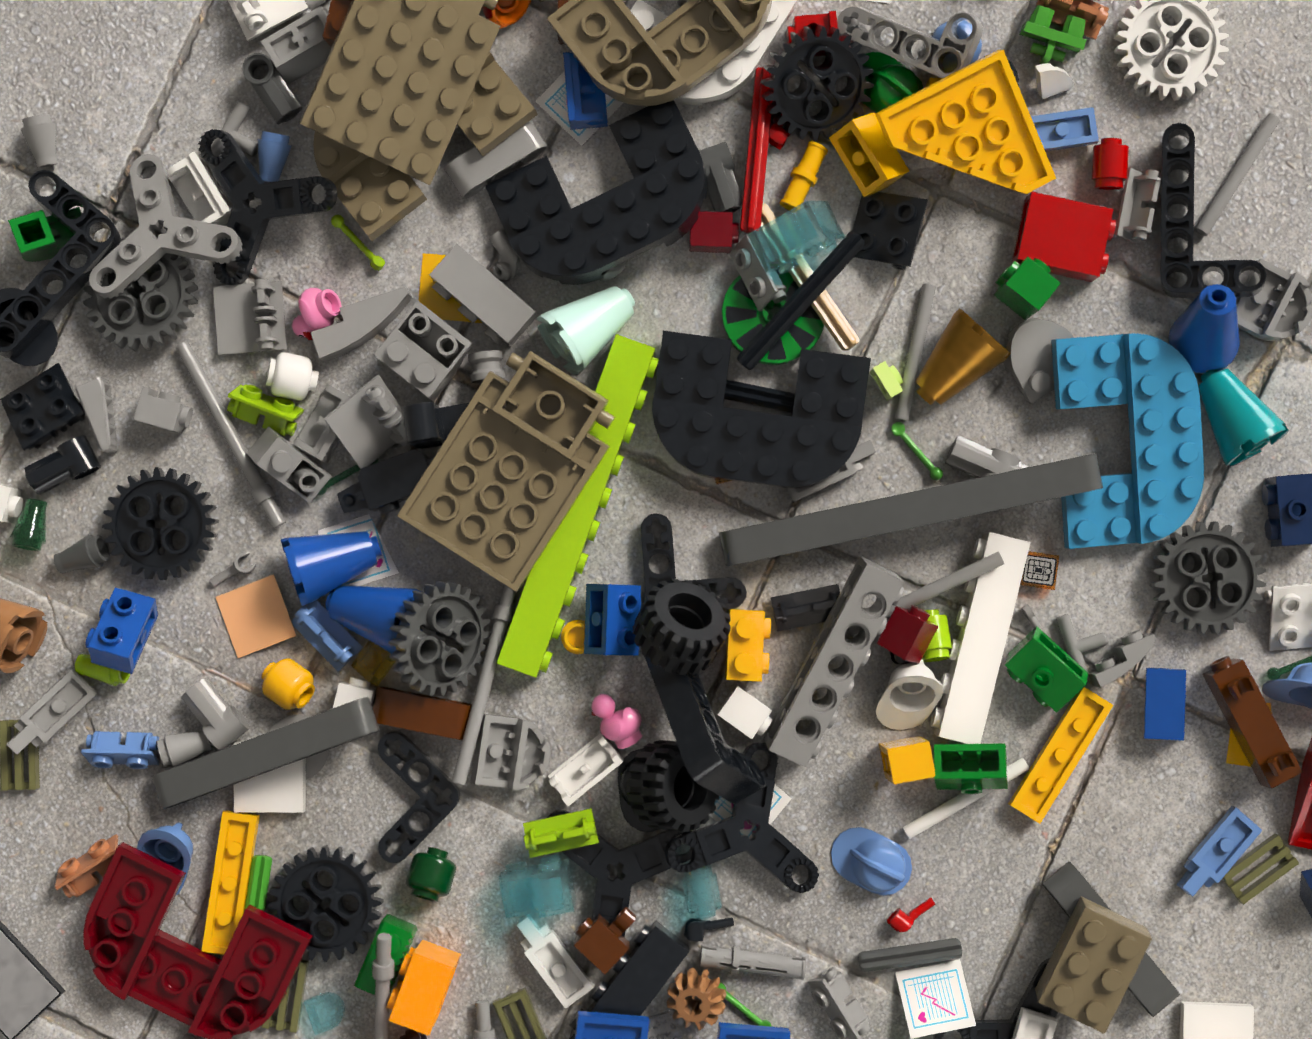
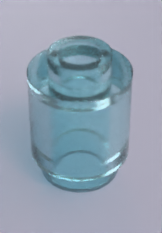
(702, 892)

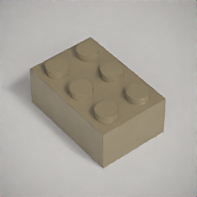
(1092, 965)

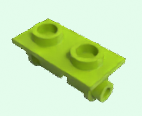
(250, 402)
(560, 833)

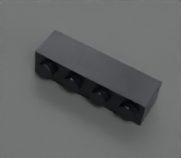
(638, 974)

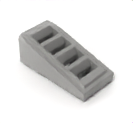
(98, 407)

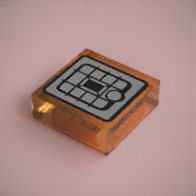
(1040, 570)

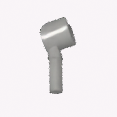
(233, 570)

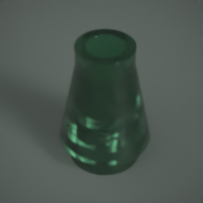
(31, 526)

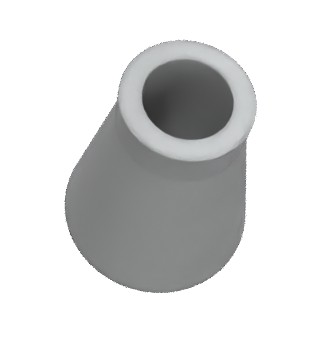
(41, 139)
(182, 747)

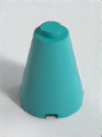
(1238, 417)

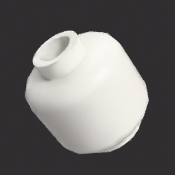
(291, 376)

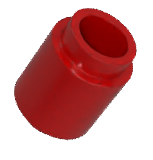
(1110, 164)

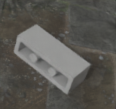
(482, 296)

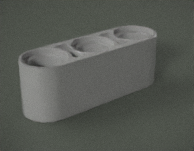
(472, 171)

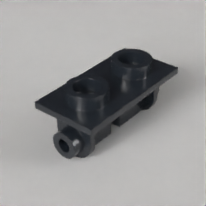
(804, 607)

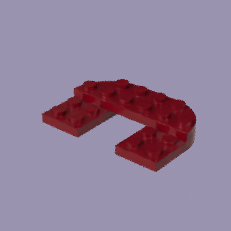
(173, 976)

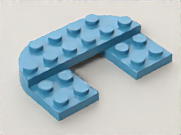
(1162, 432)

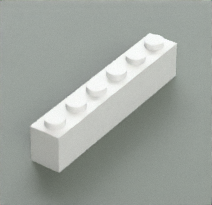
(980, 641)

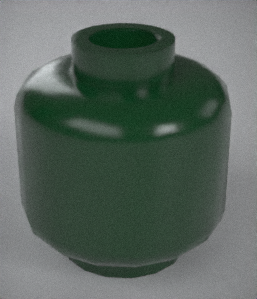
(431, 874)

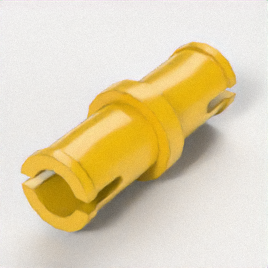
(804, 175)

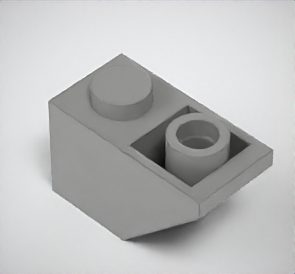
(288, 465)

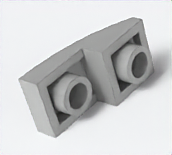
(1129, 653)

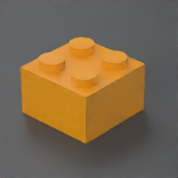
(426, 982)

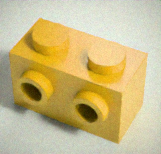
(868, 155)
(745, 645)

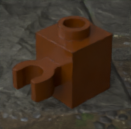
(603, 941)

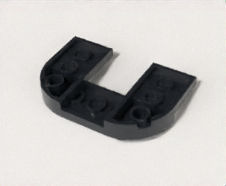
(617, 225)
(754, 444)

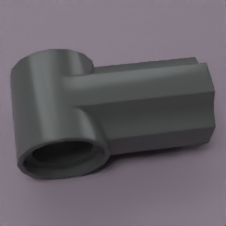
(272, 89)
(720, 177)

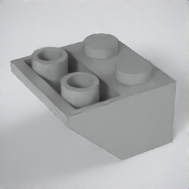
(424, 350)

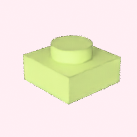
(887, 379)

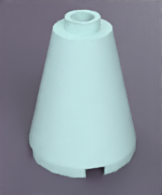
(585, 326)

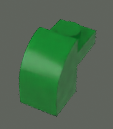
(41, 236)

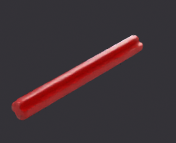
(756, 156)

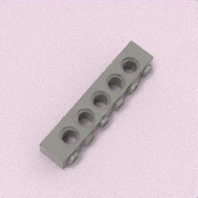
(830, 643)

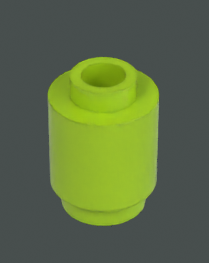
(941, 642)

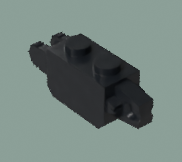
(385, 483)

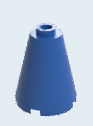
(1208, 330)
(328, 561)
(369, 611)

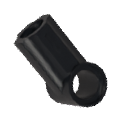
(72, 461)

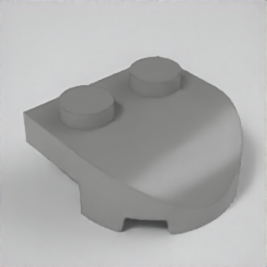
(1280, 307)
(1032, 356)
(509, 753)

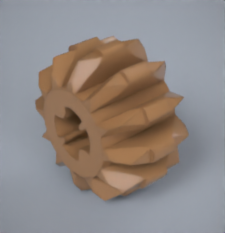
(699, 1011)

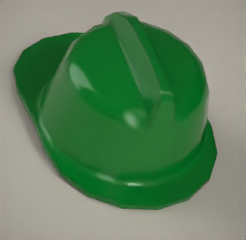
(890, 80)

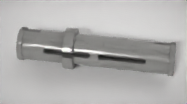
(745, 961)

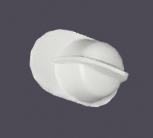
(909, 696)

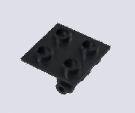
(889, 227)
(42, 408)

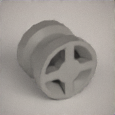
(485, 362)

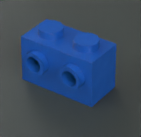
(611, 619)
(122, 630)

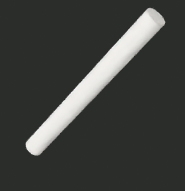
(958, 803)

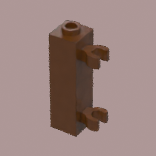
(1251, 721)

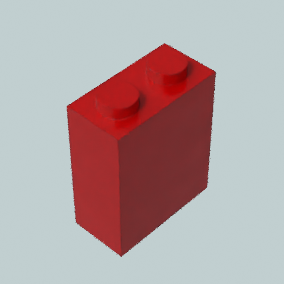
(1065, 235)

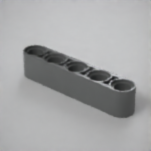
(1149, 982)

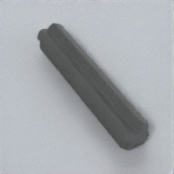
(910, 955)

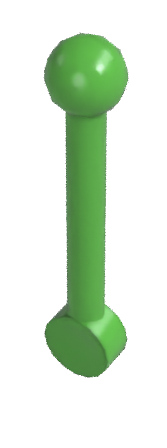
(898, 429)
(743, 1009)

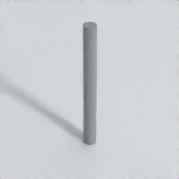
(1237, 174)
(915, 352)

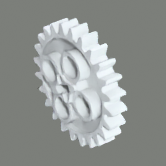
(1194, 62)

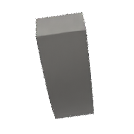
(359, 323)

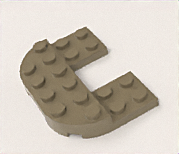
(666, 60)
(382, 195)

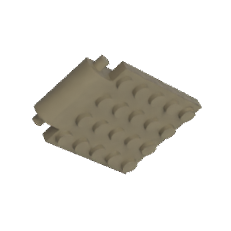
(401, 79)
(511, 468)

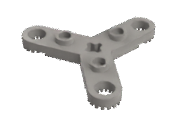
(143, 248)

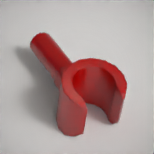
(778, 136)
(903, 922)

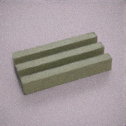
(6, 761)
(1269, 878)
(532, 1015)
(280, 1023)

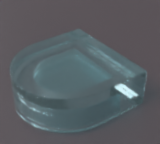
(324, 1011)

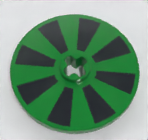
(744, 322)

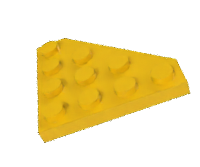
(973, 126)

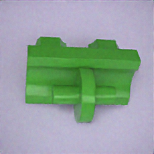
(1068, 38)

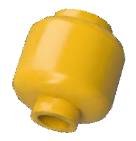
(288, 684)

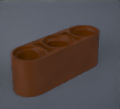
(421, 712)

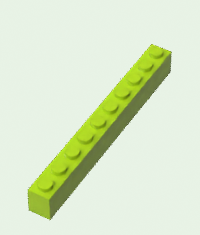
(551, 577)

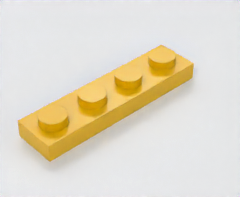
(1060, 754)
(229, 879)

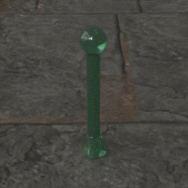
(341, 476)
(1275, 673)

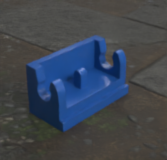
(584, 99)
(1165, 704)

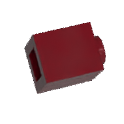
(714, 232)
(908, 633)

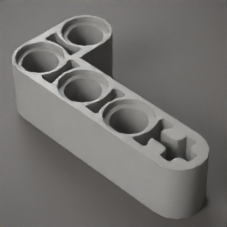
(906, 37)

